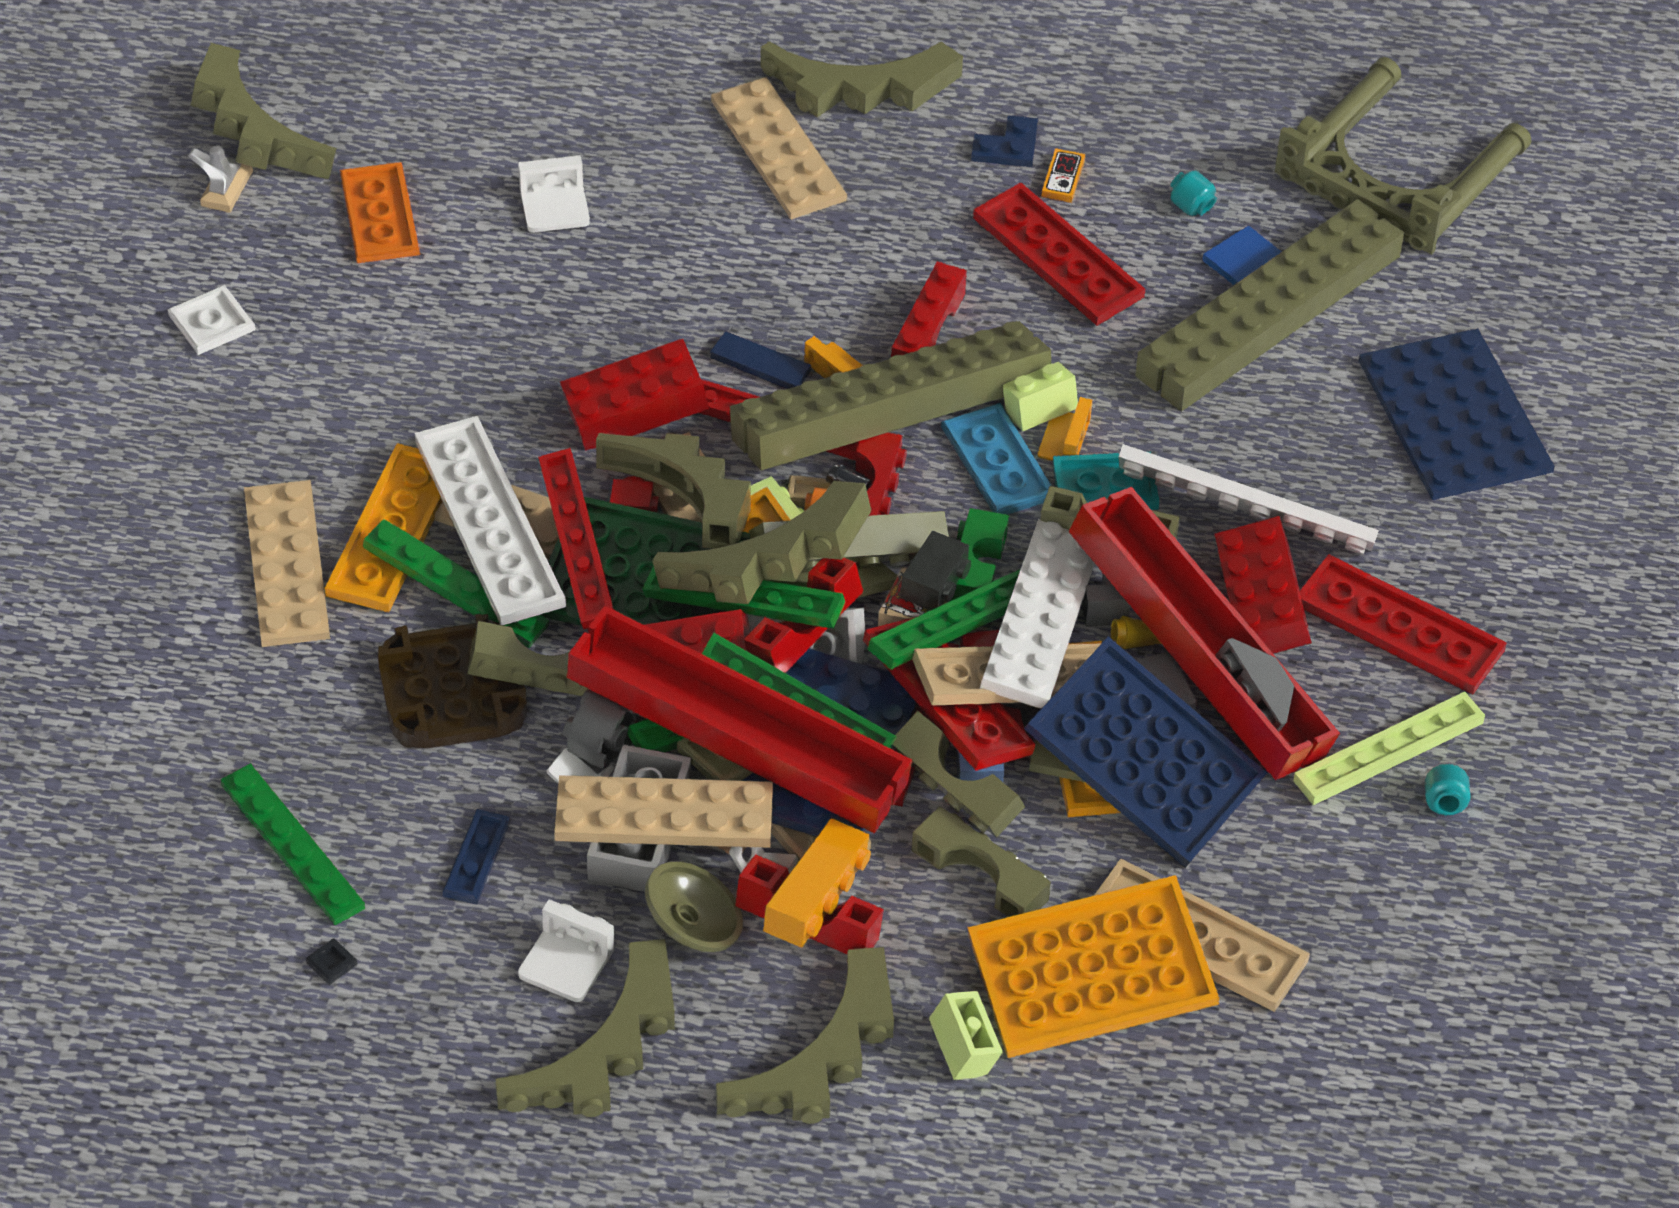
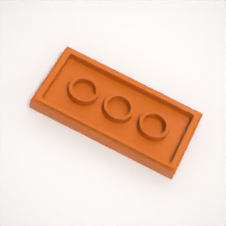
(379, 212)

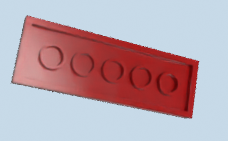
(1059, 253)
(1401, 624)
(980, 732)

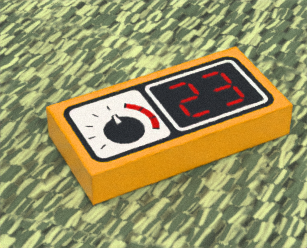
(1063, 175)

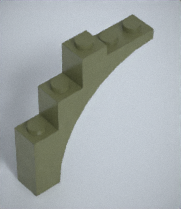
(863, 87)
(240, 118)
(697, 479)
(780, 554)
(614, 1048)
(834, 1055)

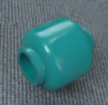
(1193, 193)
(1447, 789)

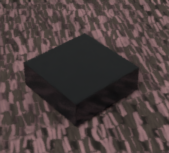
(331, 961)

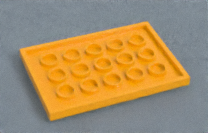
(1092, 966)

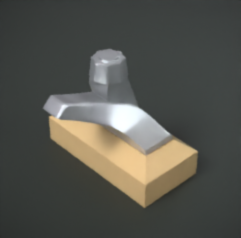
(225, 176)

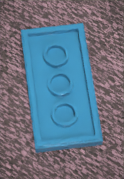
(997, 459)

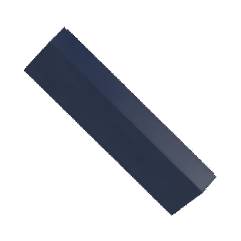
(760, 361)
(476, 856)

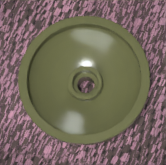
(693, 907)

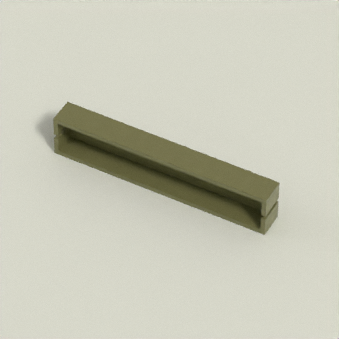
(1268, 305)
(885, 395)

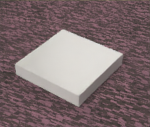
(211, 319)

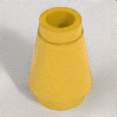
(1132, 633)

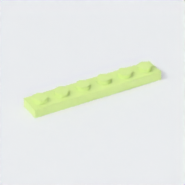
(1388, 748)

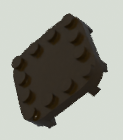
(433, 696)

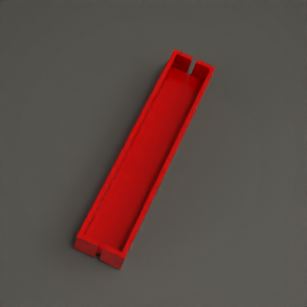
(1193, 625)
(739, 719)

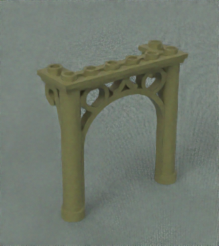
(1432, 210)

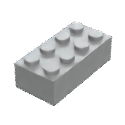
(627, 863)

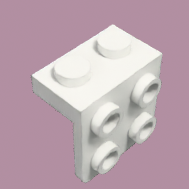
(553, 194)
(568, 952)

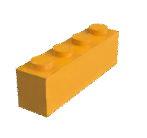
(817, 883)

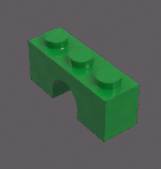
(986, 537)

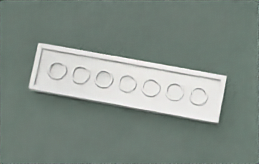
(1236, 495)
(490, 521)
(1039, 617)

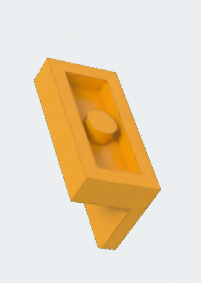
(828, 358)
(1067, 432)

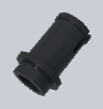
(839, 473)

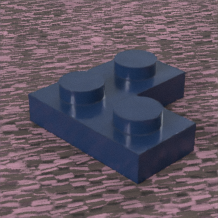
(1012, 149)

